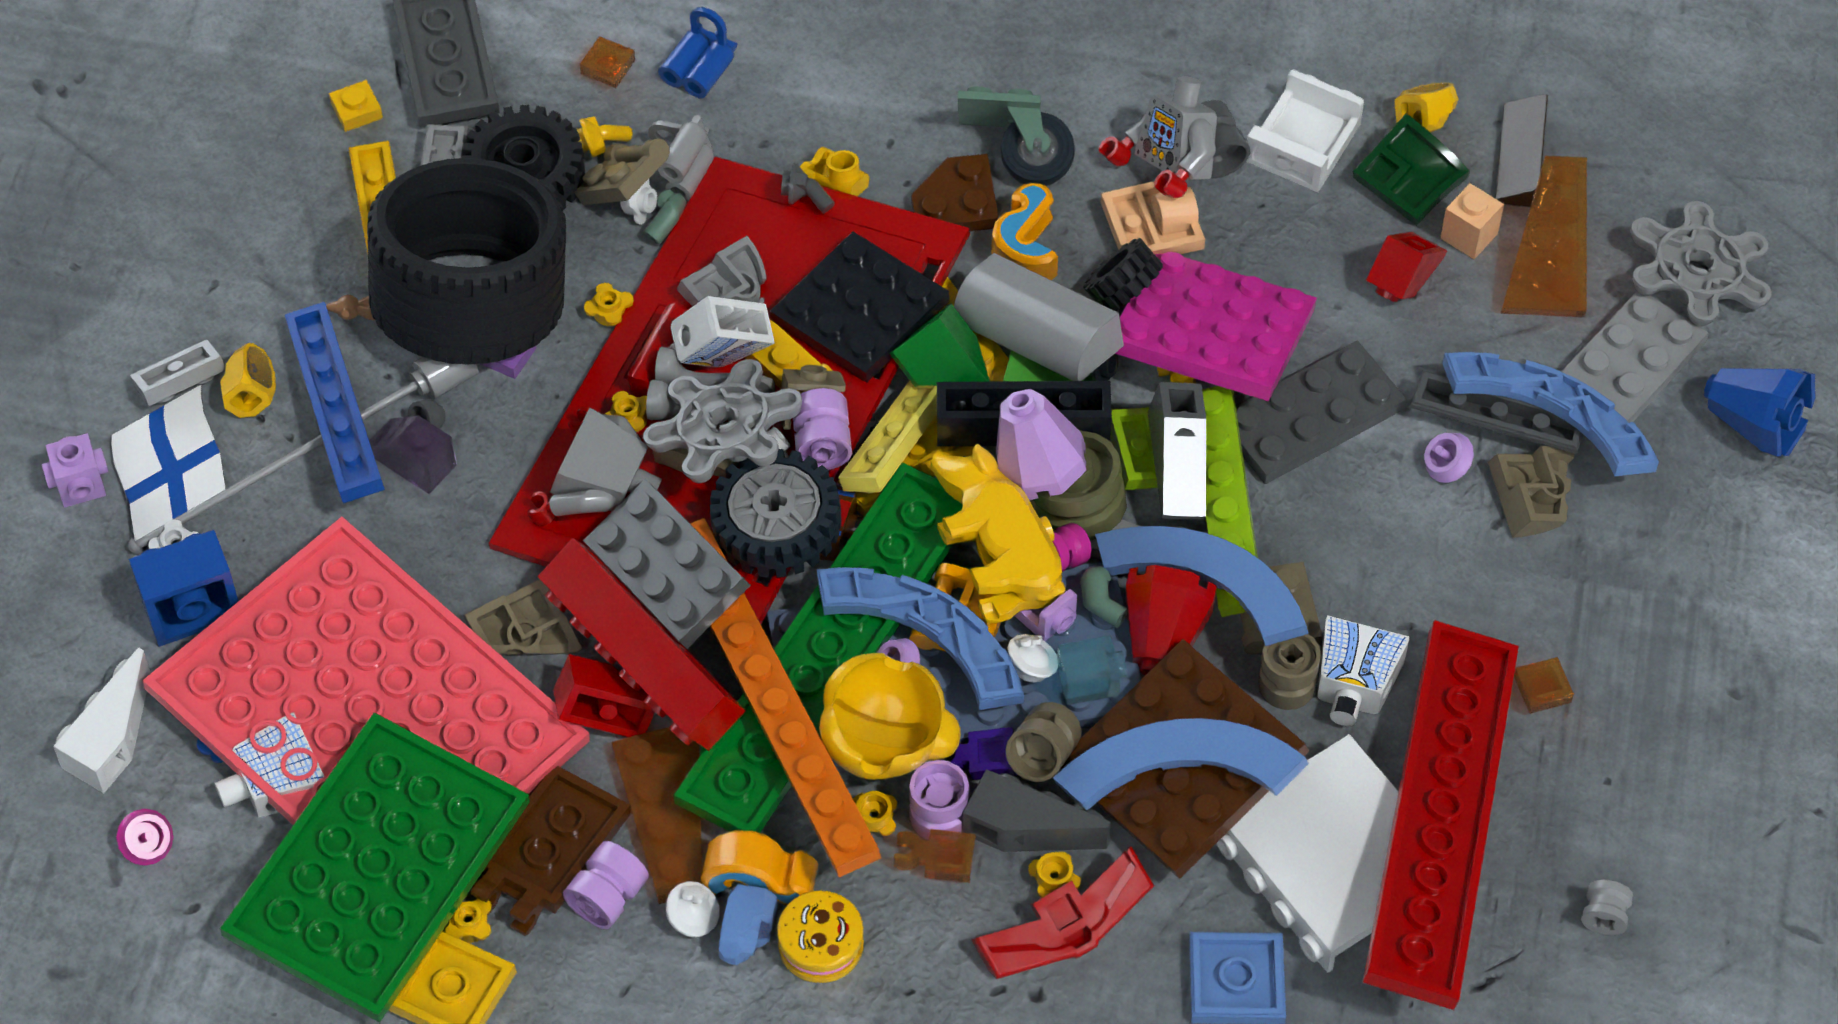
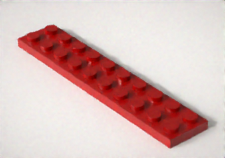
(1442, 817)

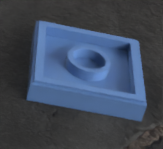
(1237, 978)

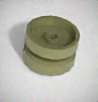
(1095, 498)

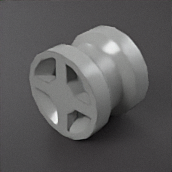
(1607, 907)

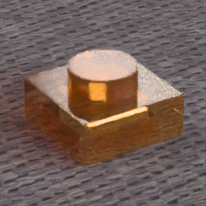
(607, 62)
(1543, 685)

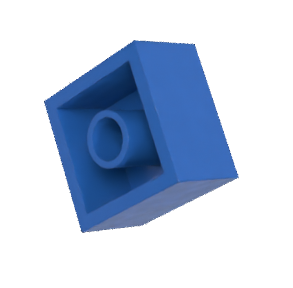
(184, 586)

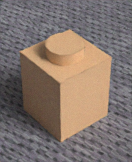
(1472, 221)

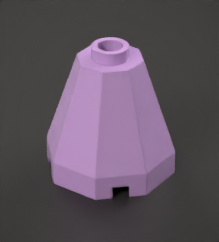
(1038, 445)

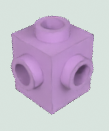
(75, 469)

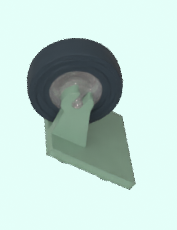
(1035, 144)

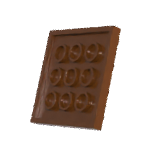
(1183, 809)

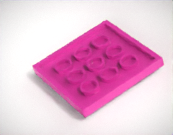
(1215, 325)

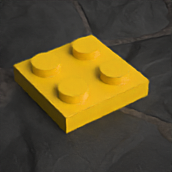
(454, 984)

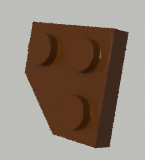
(959, 193)

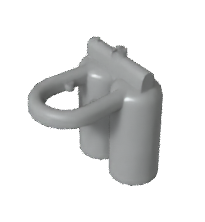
(688, 156)

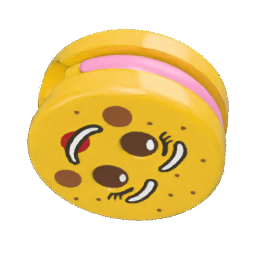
(820, 936)

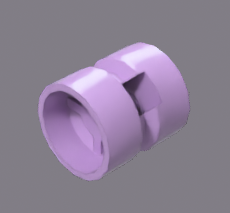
(823, 428)
(938, 797)
(609, 880)

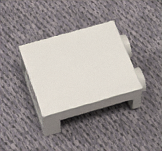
(1306, 131)

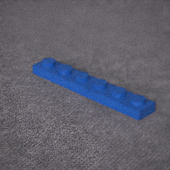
(334, 403)

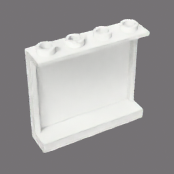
(1320, 849)

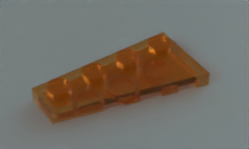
(1552, 254)
(669, 835)

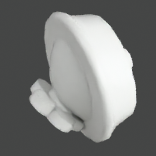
(1032, 657)
(692, 909)

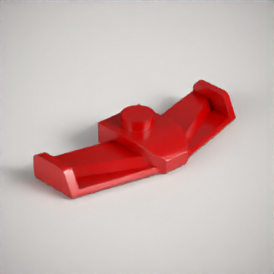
(1067, 921)

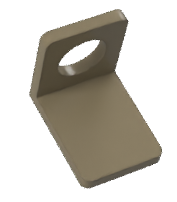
(811, 378)

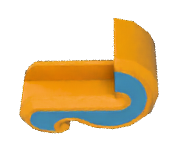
(1018, 229)
(758, 862)

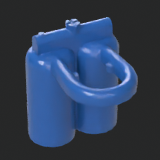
(699, 56)

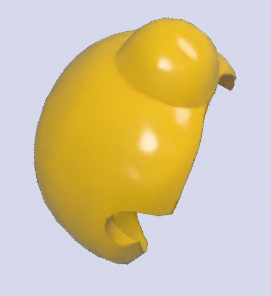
(885, 717)

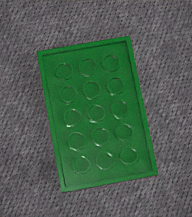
(375, 866)

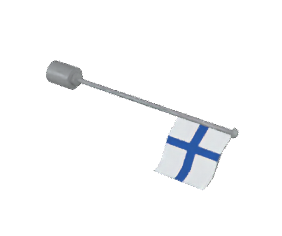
(176, 469)

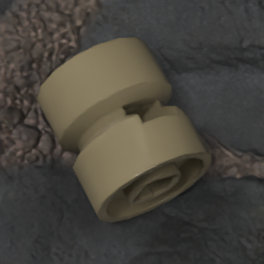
(1289, 672)
(1043, 741)

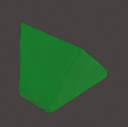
(942, 352)

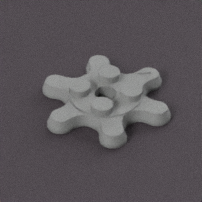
(1704, 244)
(712, 405)

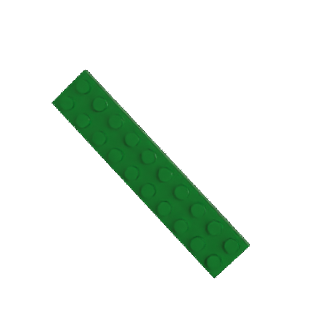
(740, 776)

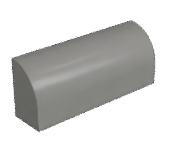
(1038, 318)

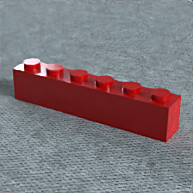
(641, 645)

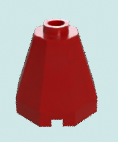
(1163, 610)

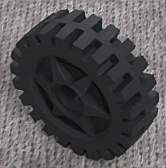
(533, 144)

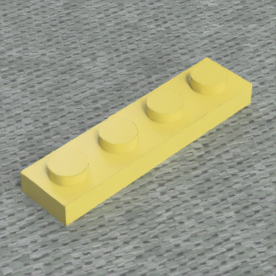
(891, 440)

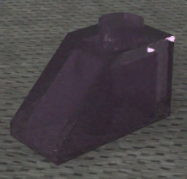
(415, 451)

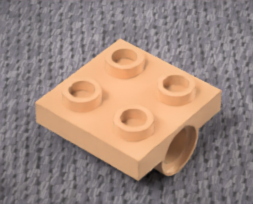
(1156, 218)

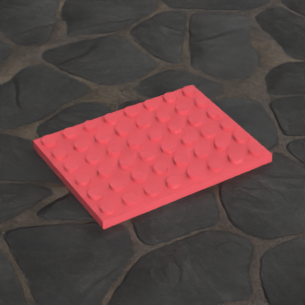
(353, 638)

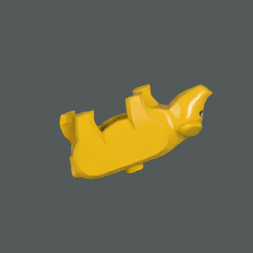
(1009, 535)

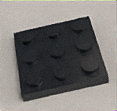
(859, 306)

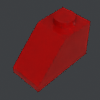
(1404, 265)
(598, 698)

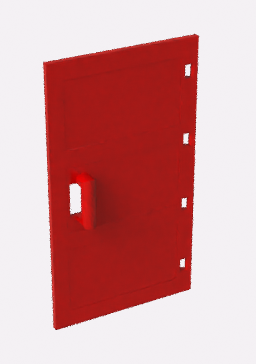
(791, 241)

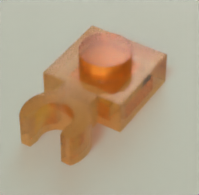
(945, 855)

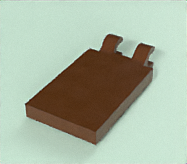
(550, 846)

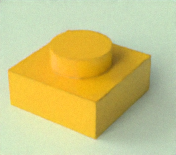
(355, 105)

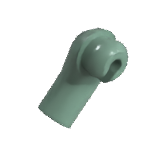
(671, 208)
(1096, 596)

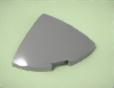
(733, 274)

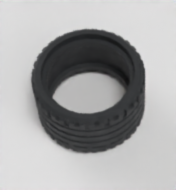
(466, 311)

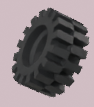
(1123, 275)

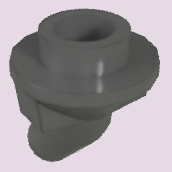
(798, 185)

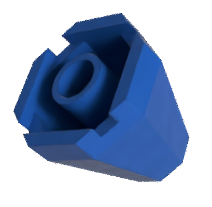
(1763, 404)

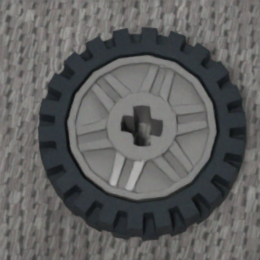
(776, 514)

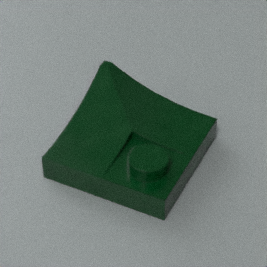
(1411, 170)

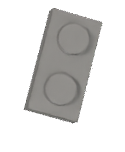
(178, 372)

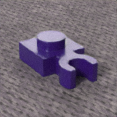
(984, 752)

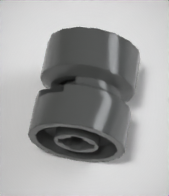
(1230, 144)

